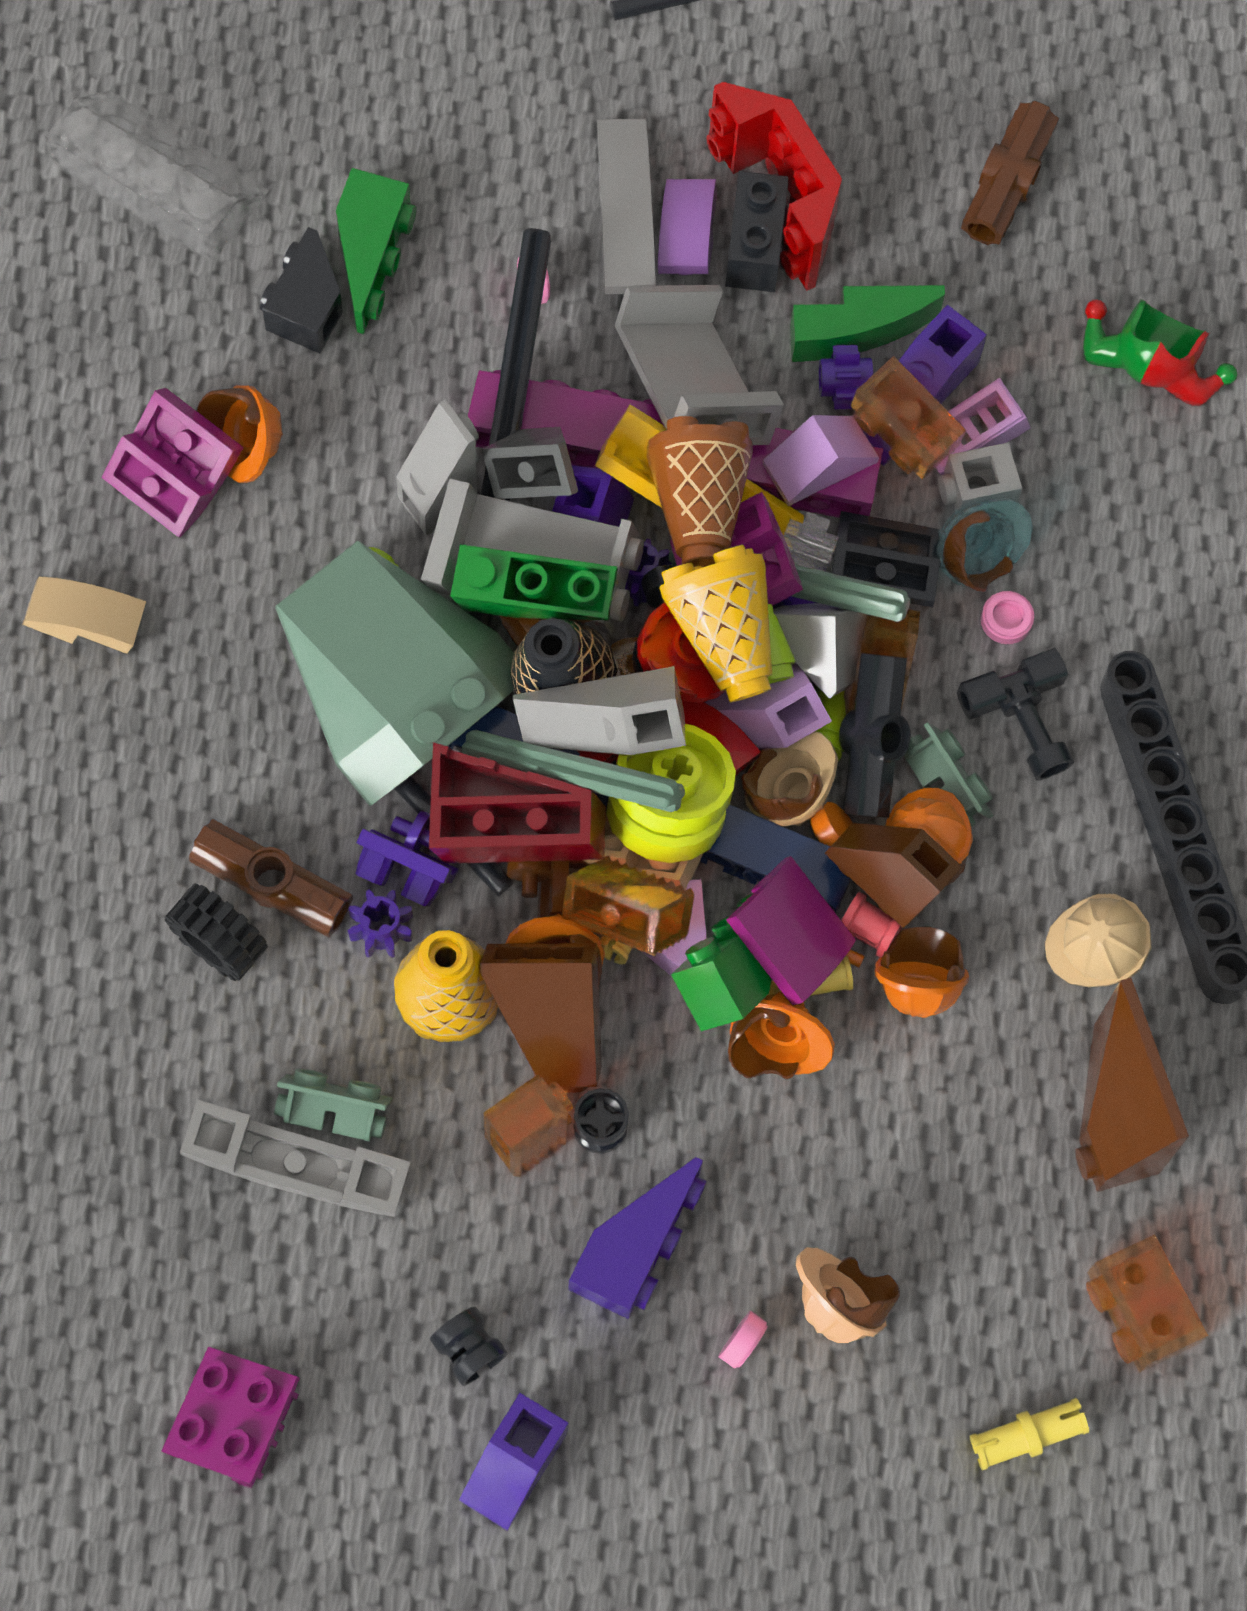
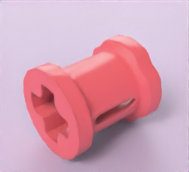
(870, 924)

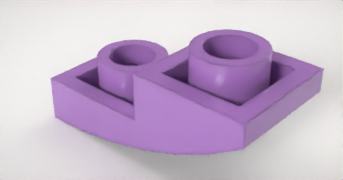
(687, 226)

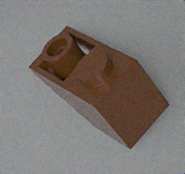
(894, 866)

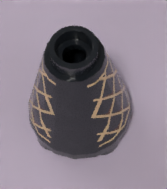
(580, 656)

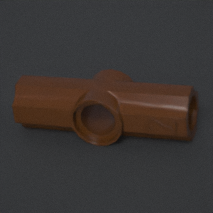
(1009, 173)
(244, 860)

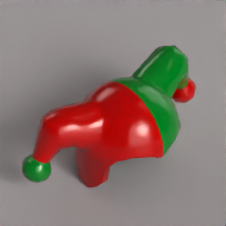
(1154, 352)

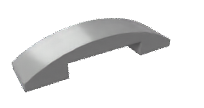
(294, 1161)

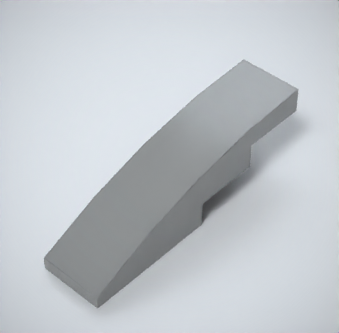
(625, 204)

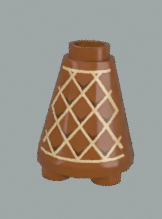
(700, 483)

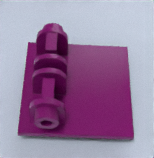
(231, 1416)

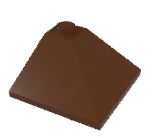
(1129, 1106)

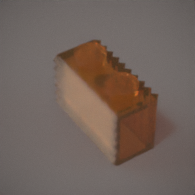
(628, 905)
(528, 1124)

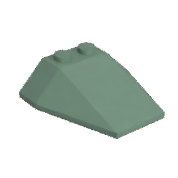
(389, 666)

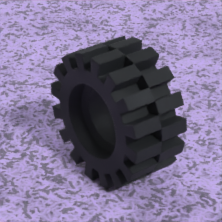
(216, 932)

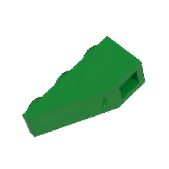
(369, 225)
(531, 585)
(721, 978)

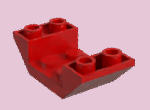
(762, 126)

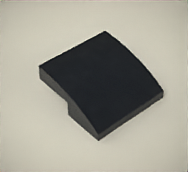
(888, 555)

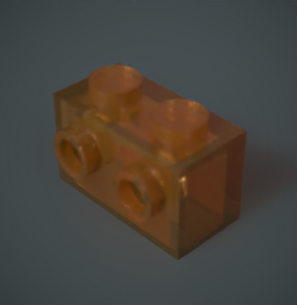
(906, 419)
(1145, 1304)

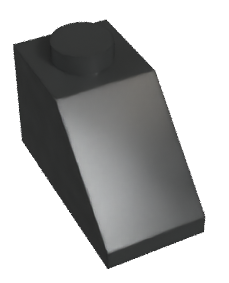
(530, 464)

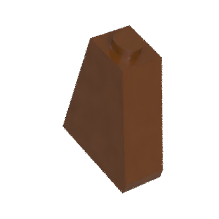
(550, 1006)

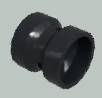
(600, 1110)
(468, 1345)

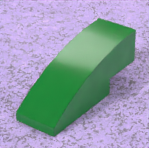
(863, 318)

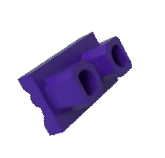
(382, 852)

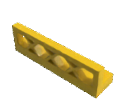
(626, 460)

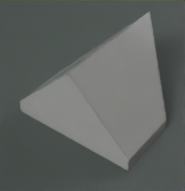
(824, 642)

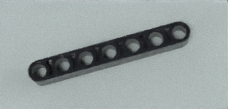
(1182, 803)

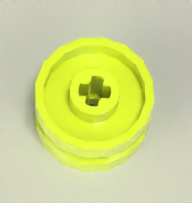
(680, 835)

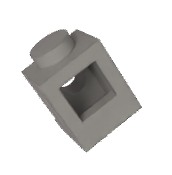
(988, 466)

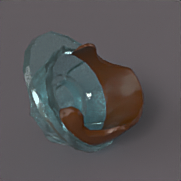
(983, 542)

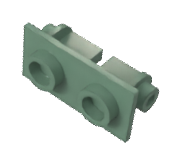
(937, 759)
(312, 1097)

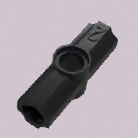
(874, 735)

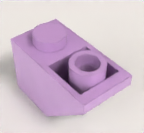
(779, 715)

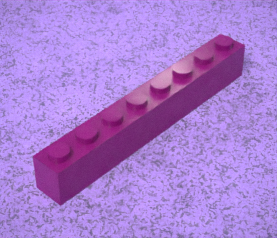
(591, 416)

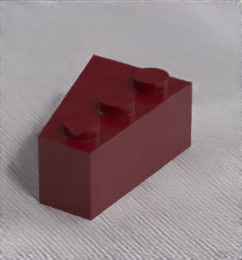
(508, 814)

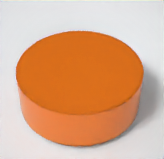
(830, 823)

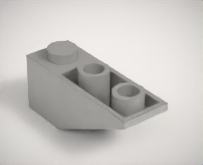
(441, 453)
(606, 715)

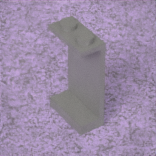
(686, 362)
(519, 528)

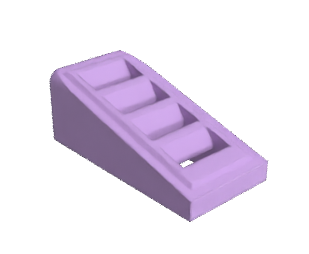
(979, 403)

